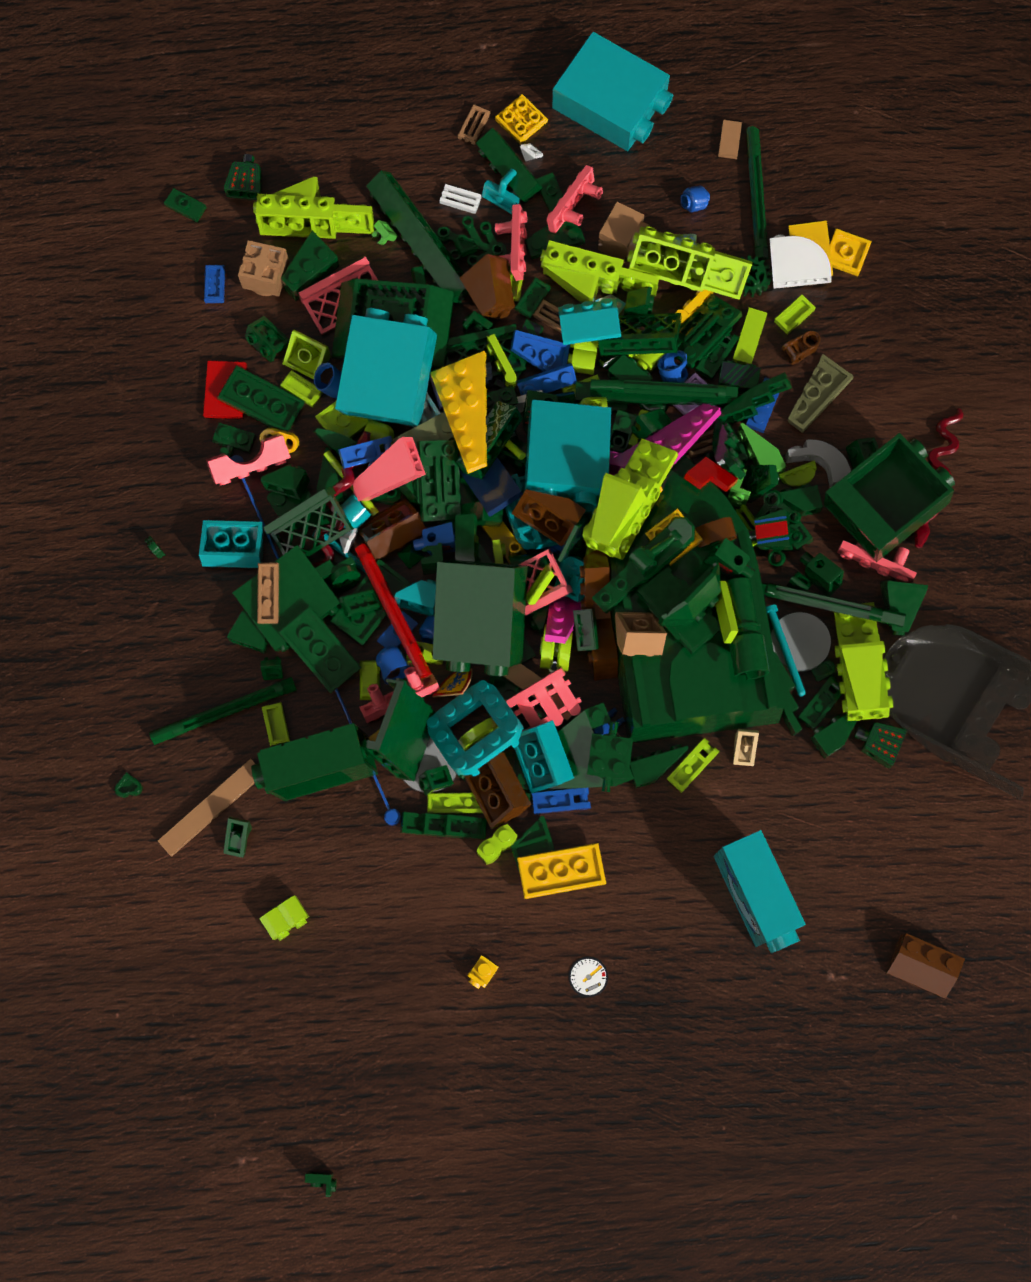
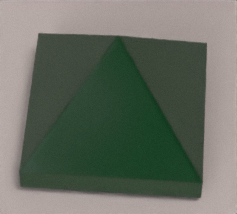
(607, 361)
(410, 556)

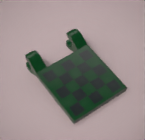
(570, 547)

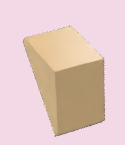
(745, 747)

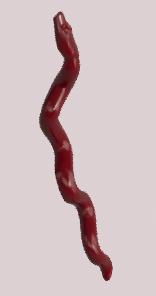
(342, 485)
(923, 532)

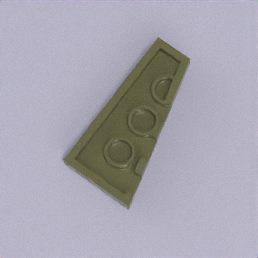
(823, 387)
(431, 430)

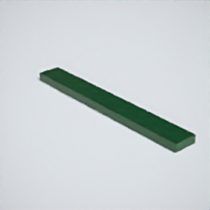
(583, 391)

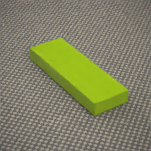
(749, 336)
(726, 614)
(452, 803)

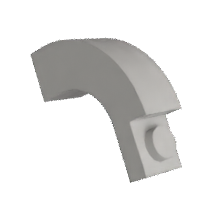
(825, 455)

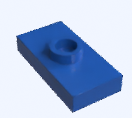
(214, 284)
(390, 637)

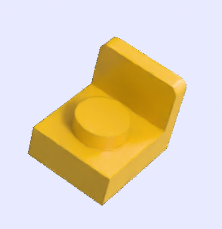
(482, 972)

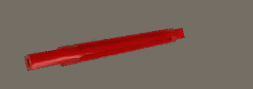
(393, 611)

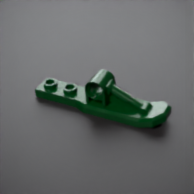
(647, 562)

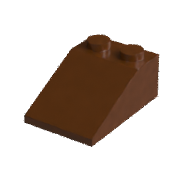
(549, 514)

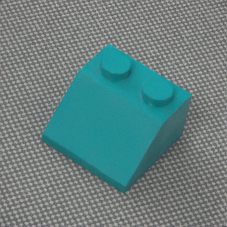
(418, 597)

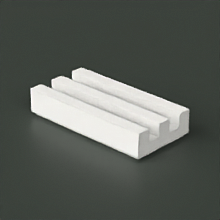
(448, 192)

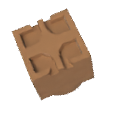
(619, 231)
(263, 268)

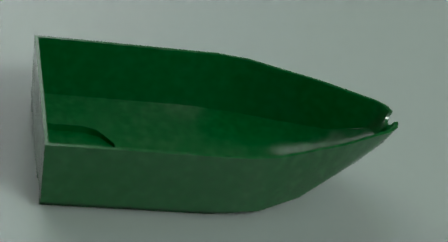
(696, 691)

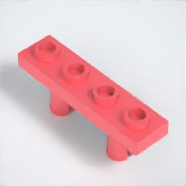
(566, 204)
(519, 234)
(883, 566)
(380, 703)

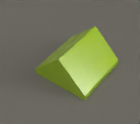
(305, 354)

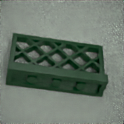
(478, 340)
(644, 341)
(304, 510)

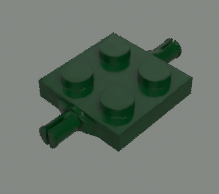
(610, 756)

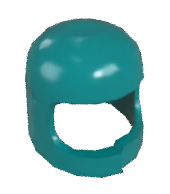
(355, 511)

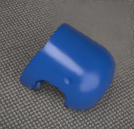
(670, 371)
(330, 389)
(390, 659)

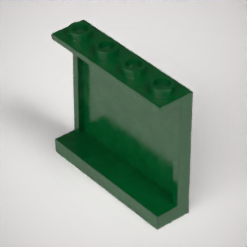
(298, 588)
(402, 732)

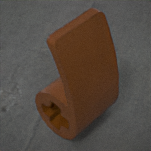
(716, 531)

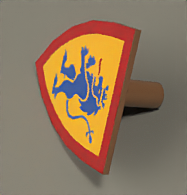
(454, 684)

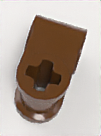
(799, 349)

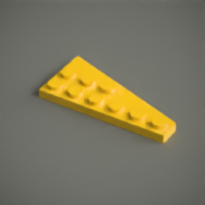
(464, 400)

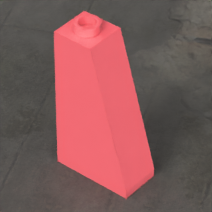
(391, 470)

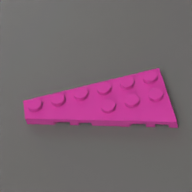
(677, 435)

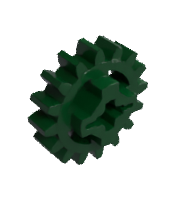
(753, 281)

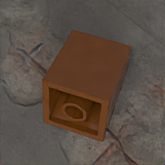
(490, 286)

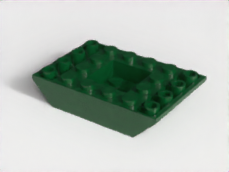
(398, 300)

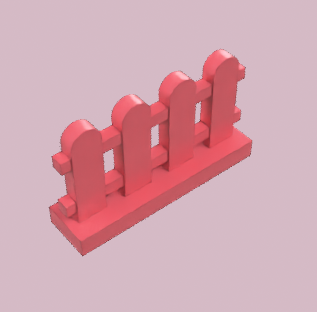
(544, 698)

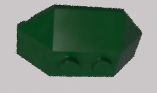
(695, 600)

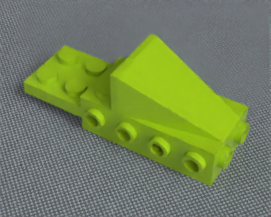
(304, 206)
(688, 263)
(591, 272)
(628, 499)
(862, 668)

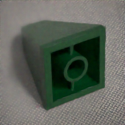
(904, 599)

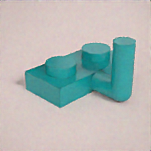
(499, 195)

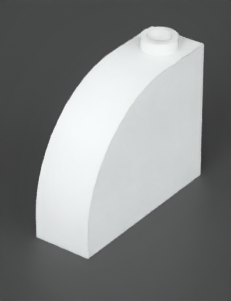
(798, 262)

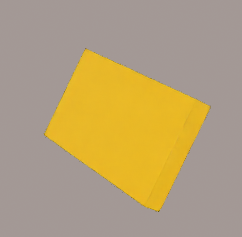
(561, 871)

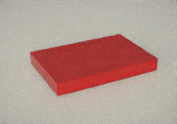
(217, 376)

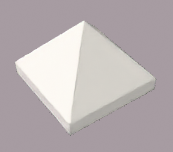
(530, 152)
(348, 540)

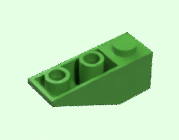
(760, 449)

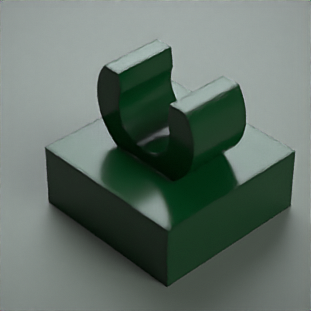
(271, 668)

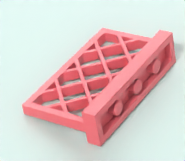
(329, 285)
(555, 592)

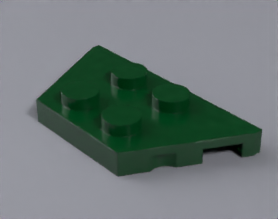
(282, 504)
(533, 841)

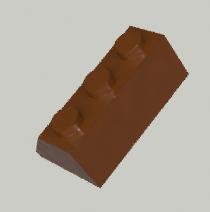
(391, 529)
(595, 576)
(498, 791)
(925, 965)

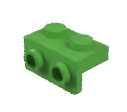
(737, 495)

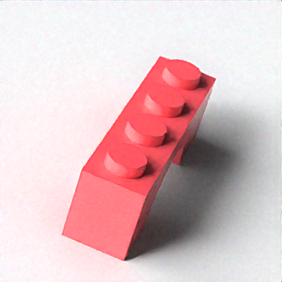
(271, 451)

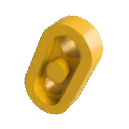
(287, 435)

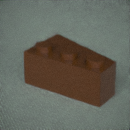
(604, 659)

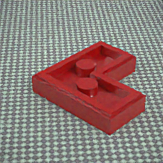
(708, 471)

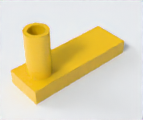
(512, 546)

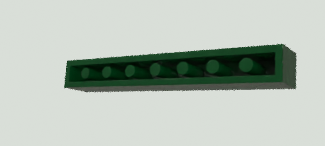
(417, 234)

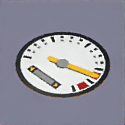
(588, 976)

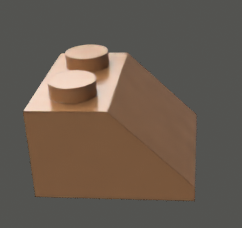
(639, 634)

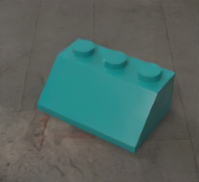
(589, 321)
(231, 544)
(543, 757)

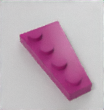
(561, 620)

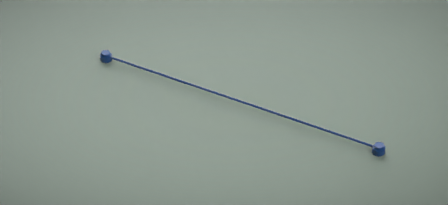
(391, 816)

